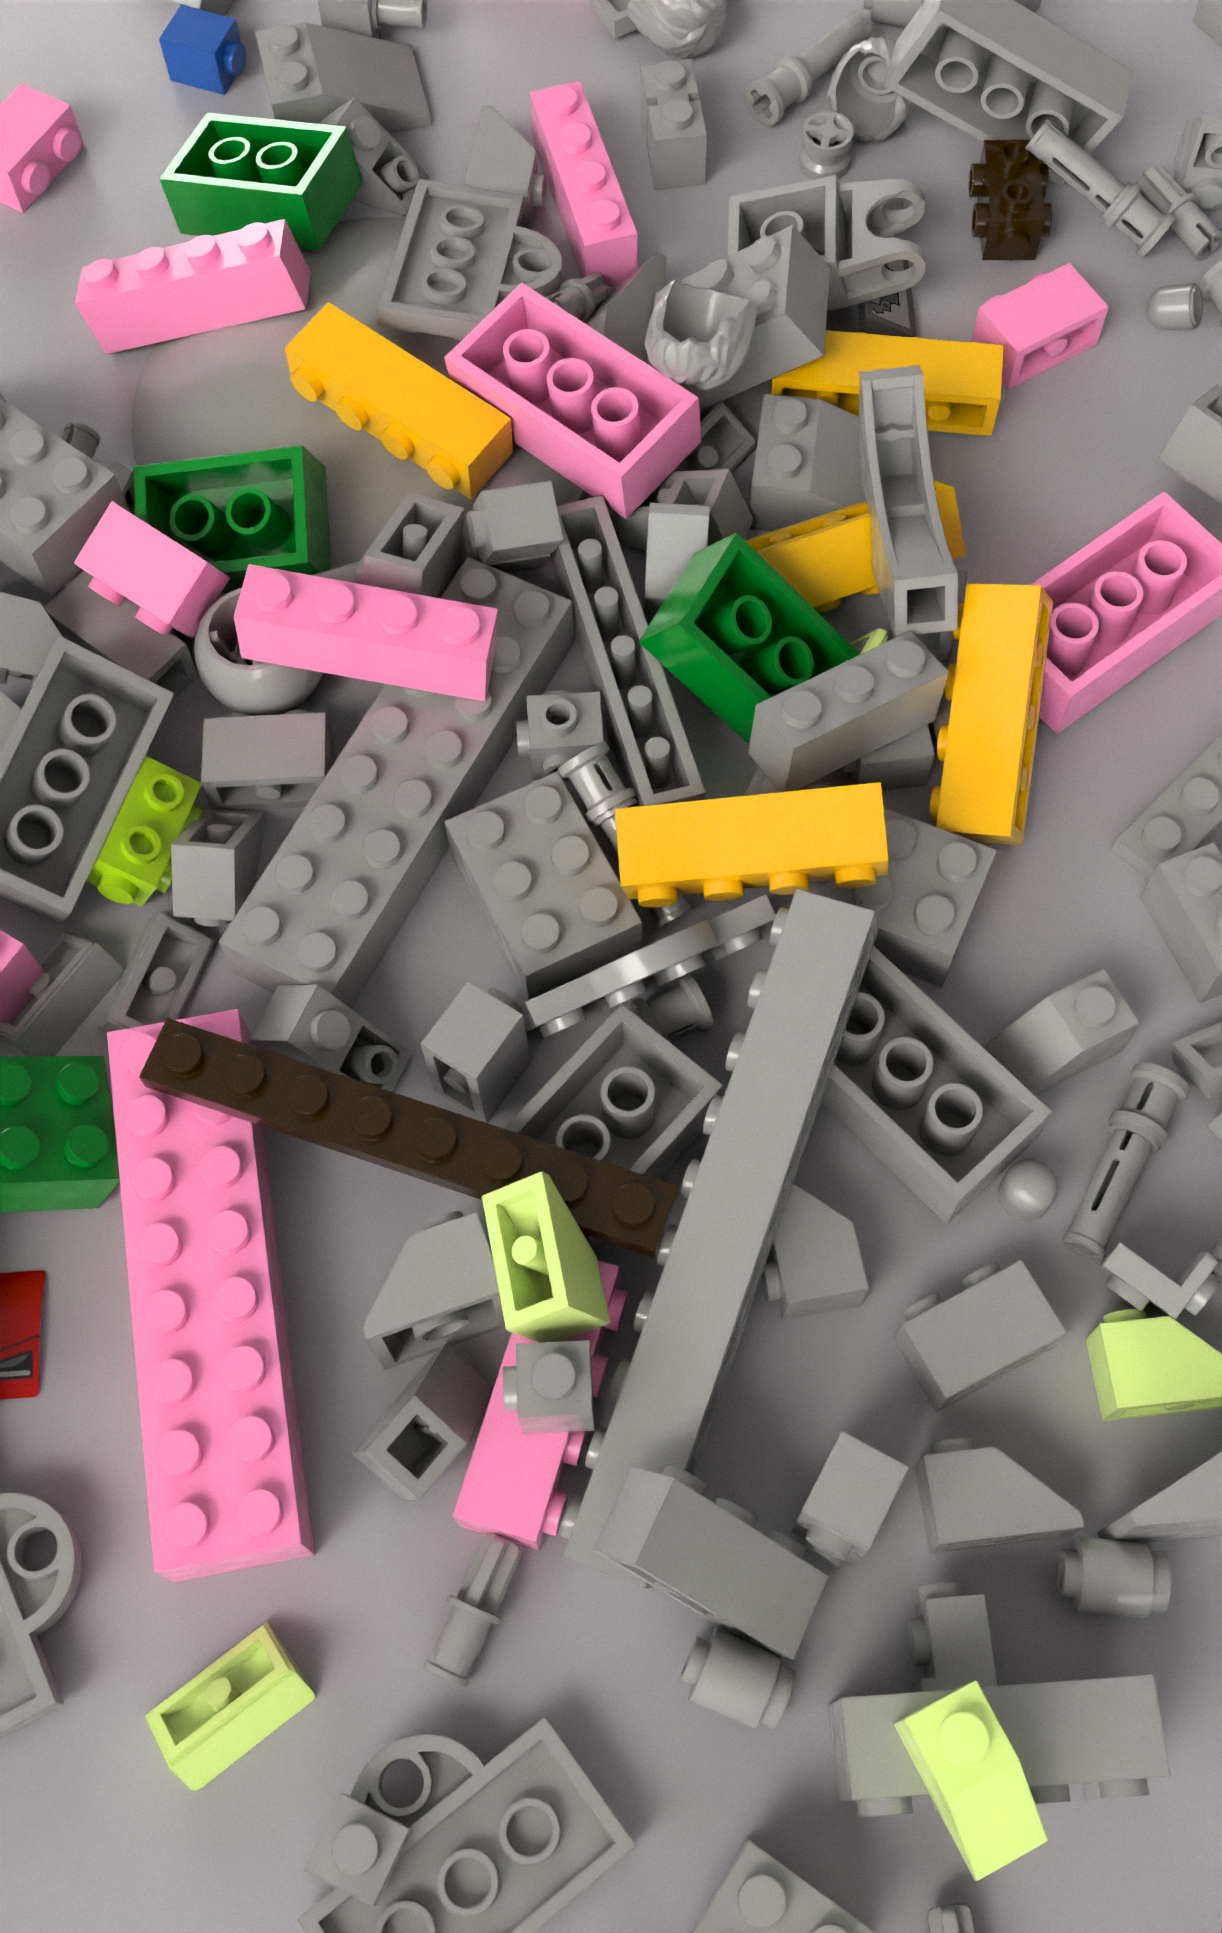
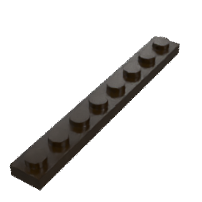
(402, 1132)

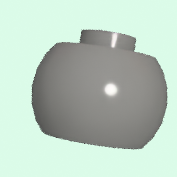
(241, 682)

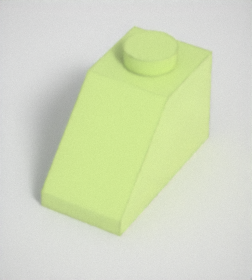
(543, 1263)
(1152, 1367)
(973, 1779)

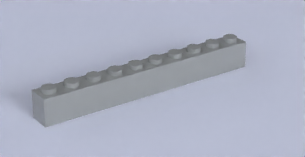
(730, 1211)

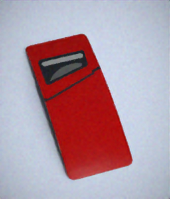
(20, 1333)

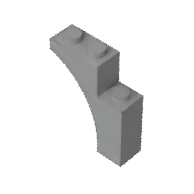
(897, 481)
(113, 629)

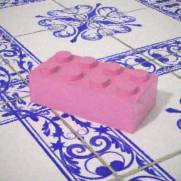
(578, 399)
(1126, 606)

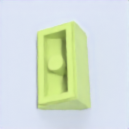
(229, 1708)

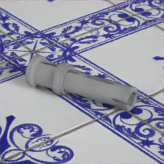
(795, 75)
(1119, 203)
(602, 794)
(1135, 1134)

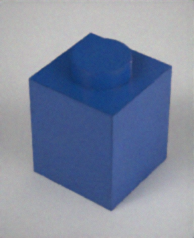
(203, 49)

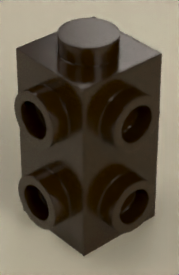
(1010, 201)

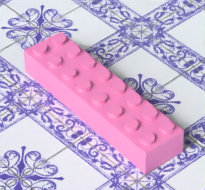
(207, 1325)

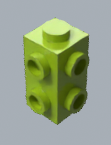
(140, 840)

